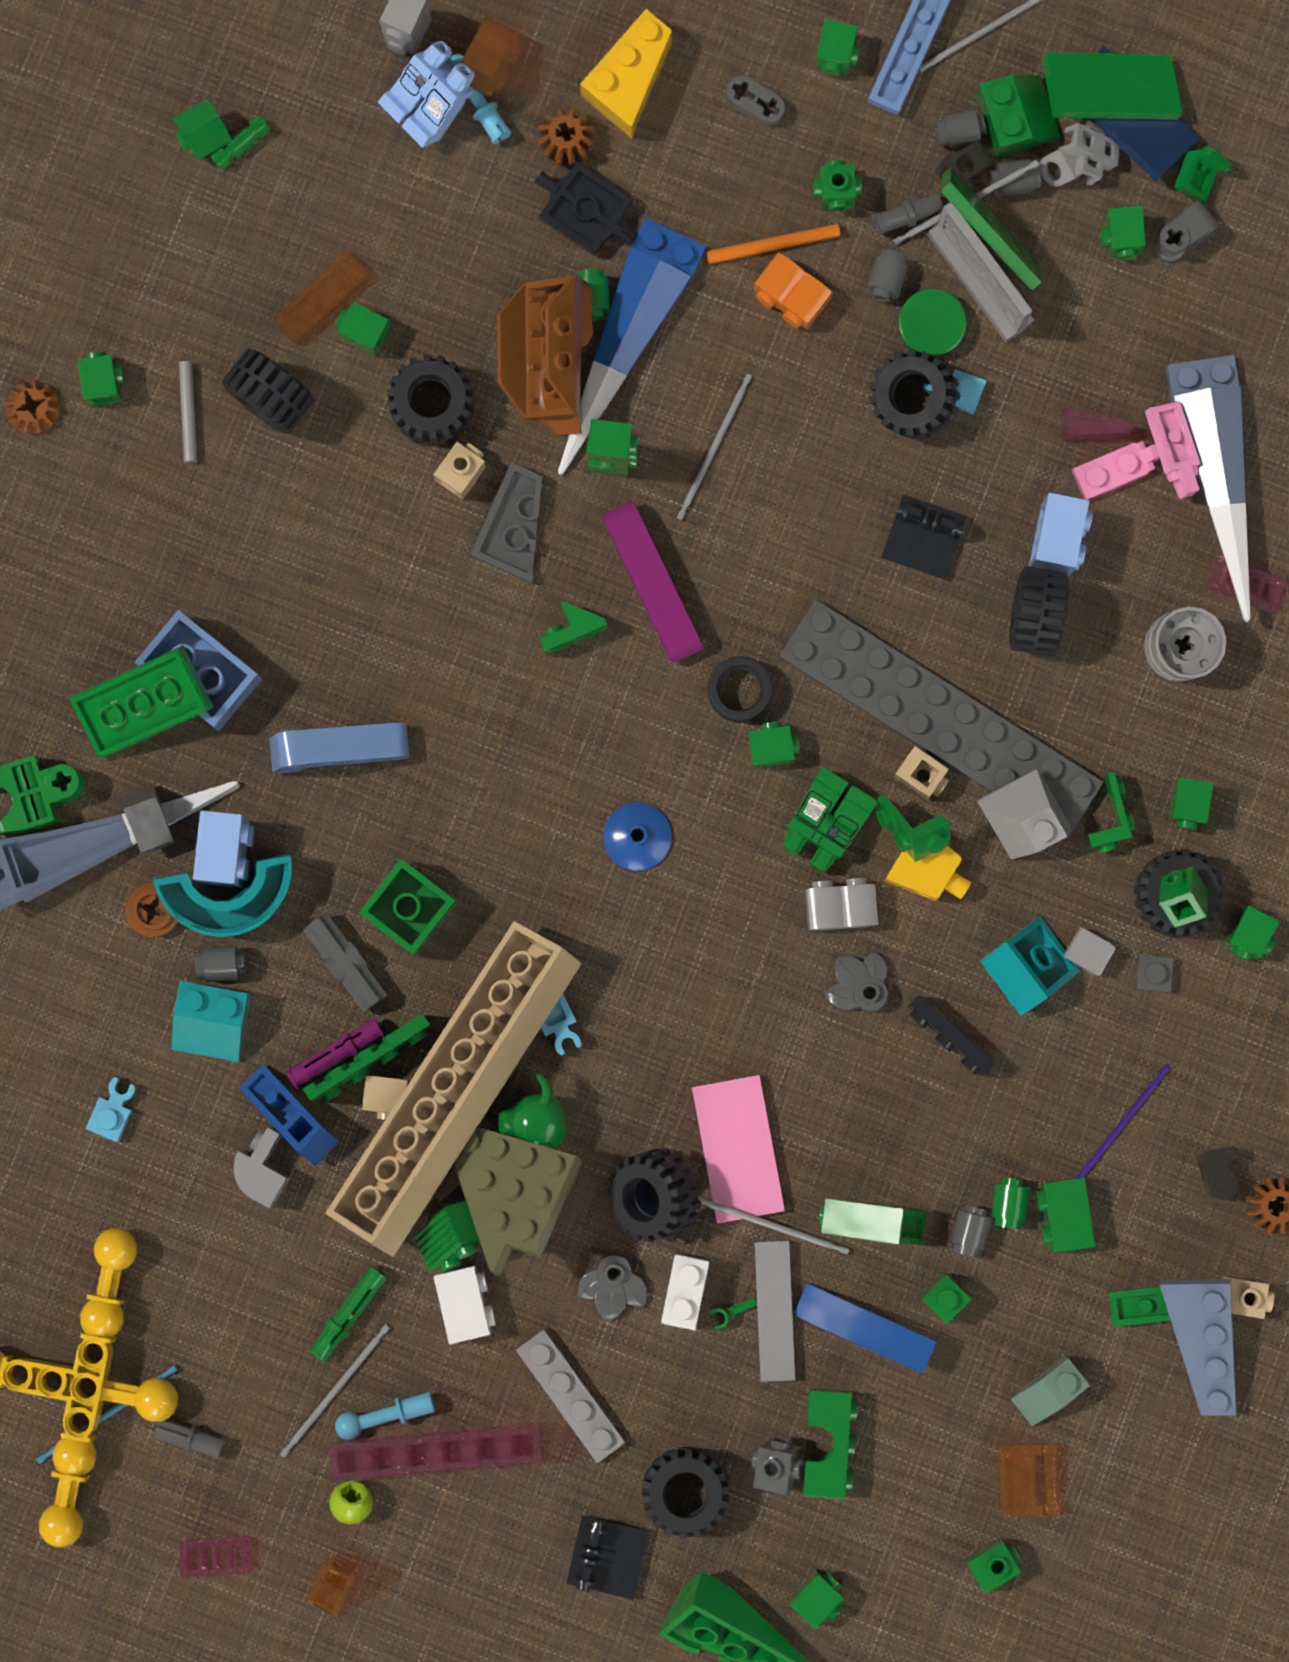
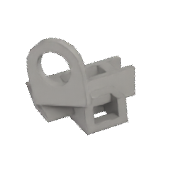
(1082, 159)

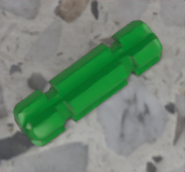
(240, 142)

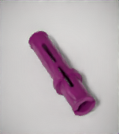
(331, 1056)

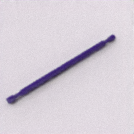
(1123, 1122)

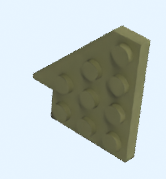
(513, 1192)

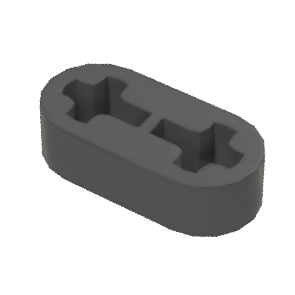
(759, 94)

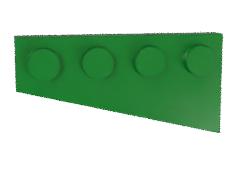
(356, 1071)

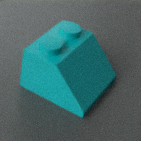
(1030, 966)
(210, 1021)

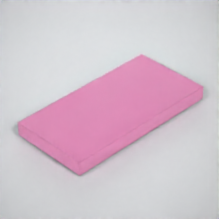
(738, 1147)

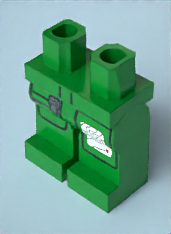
(820, 828)

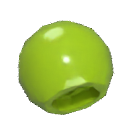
(351, 1502)

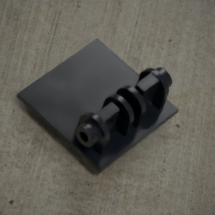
(924, 537)
(607, 1557)

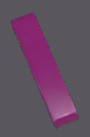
(652, 582)

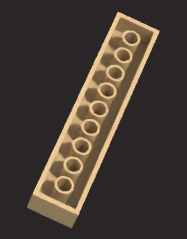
(453, 1088)

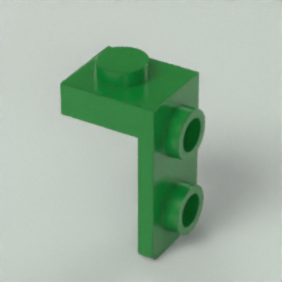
(1108, 839)
(917, 841)

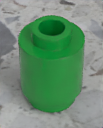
(600, 291)
(1010, 1203)

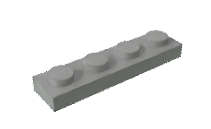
(570, 1396)

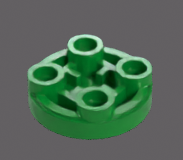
(932, 322)

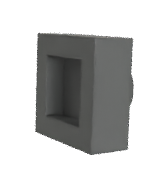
(1154, 973)

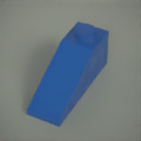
(289, 1115)

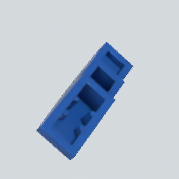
(864, 1328)

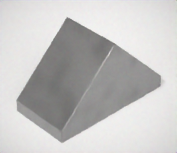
(147, 819)

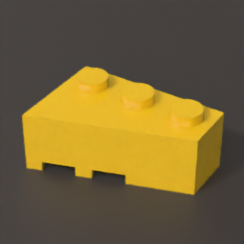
(627, 72)

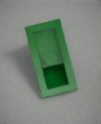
(581, 626)

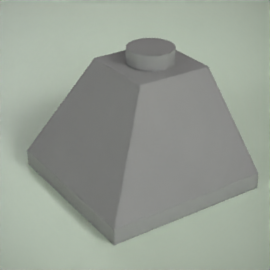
(1025, 815)

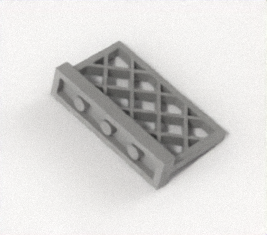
(980, 273)

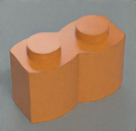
(791, 291)

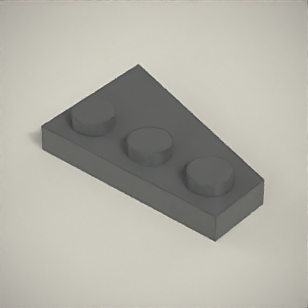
(511, 525)

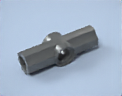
(345, 962)

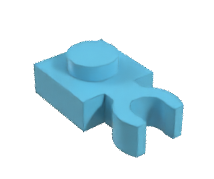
(969, 388)
(558, 1023)
(110, 1115)

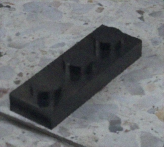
(950, 1037)

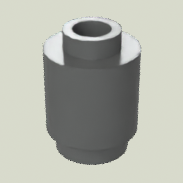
(960, 129)
(1022, 185)
(887, 276)
(219, 963)
(971, 1231)

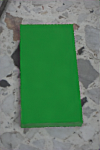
(1111, 86)
(991, 228)
(141, 702)

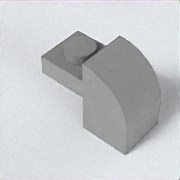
(254, 1175)

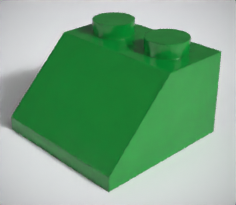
(1017, 113)

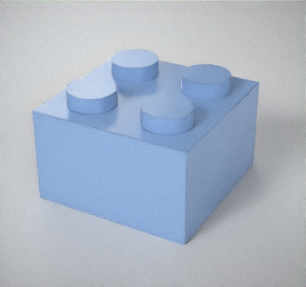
(1060, 532)
(223, 849)

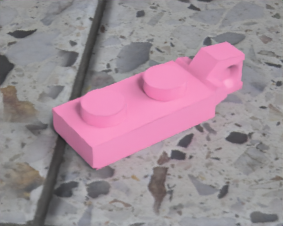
(1175, 447)
(1115, 469)

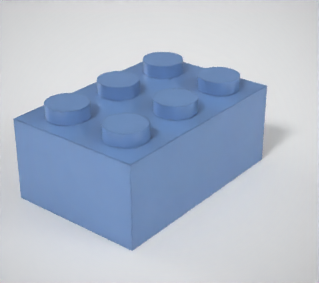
(221, 673)

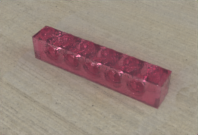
(436, 1451)

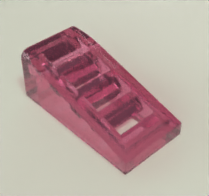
(1088, 426)
(1219, 575)
(185, 1558)

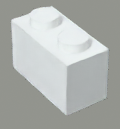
(685, 1291)
(464, 1304)

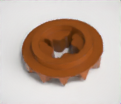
(46, 412)
(138, 916)

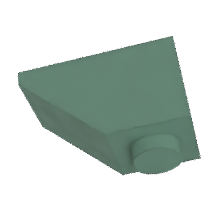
(1050, 1391)

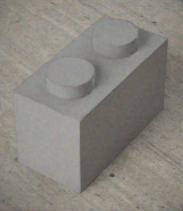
(405, 24)

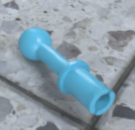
(486, 112)
(350, 1425)

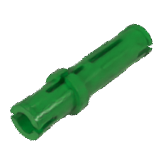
(347, 1314)

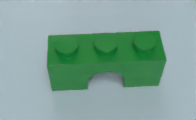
(612, 448)
(829, 1474)

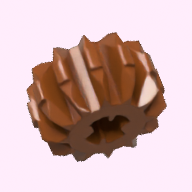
(576, 129)
(1261, 1205)

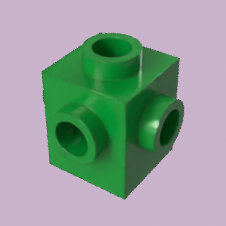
(837, 197)

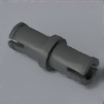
(908, 213)

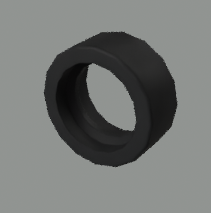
(754, 668)

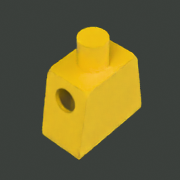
(929, 875)

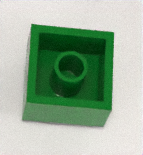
(408, 907)

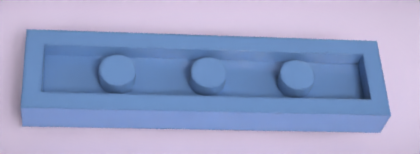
(907, 54)

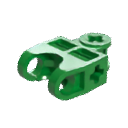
(36, 793)

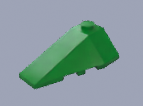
(720, 1621)

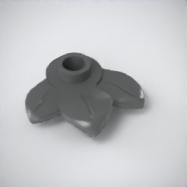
(855, 979)
(611, 1292)

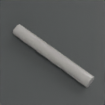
(188, 412)

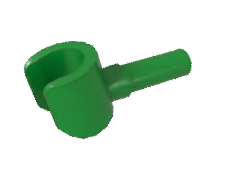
(733, 1311)

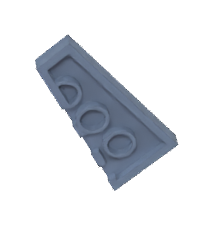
(1204, 1332)

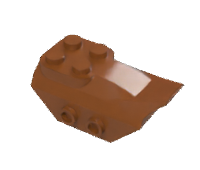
(541, 350)

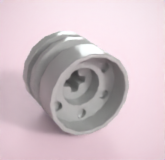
(1201, 635)

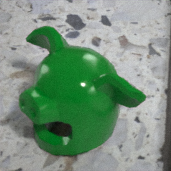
(536, 1118)

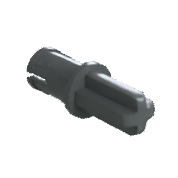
(189, 1438)

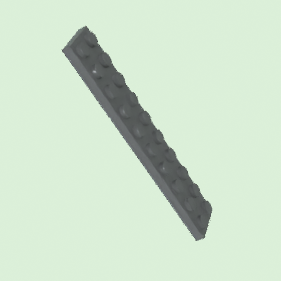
(930, 710)

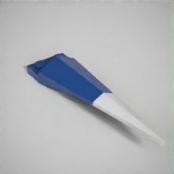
(650, 285)

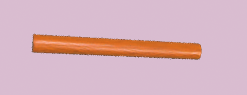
(773, 243)

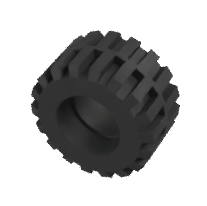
(423, 373)
(891, 378)
(268, 391)
(1039, 611)
(1150, 884)
(675, 1188)
(693, 1522)

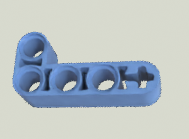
(338, 746)

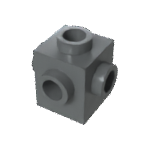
(777, 1466)

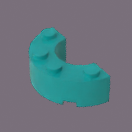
(229, 915)

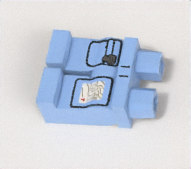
(429, 94)

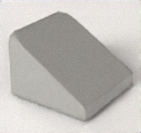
(1089, 952)

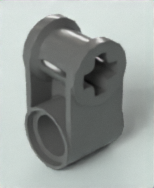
(1189, 230)

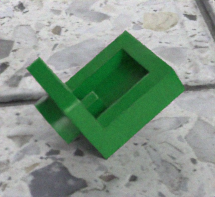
(1199, 172)

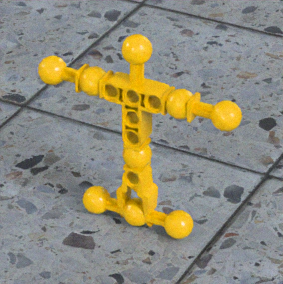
(75, 1452)

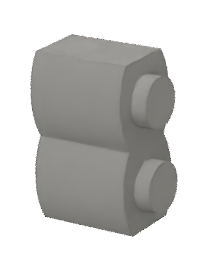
(841, 905)

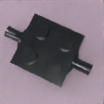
(585, 208)

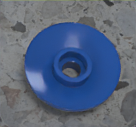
(633, 854)

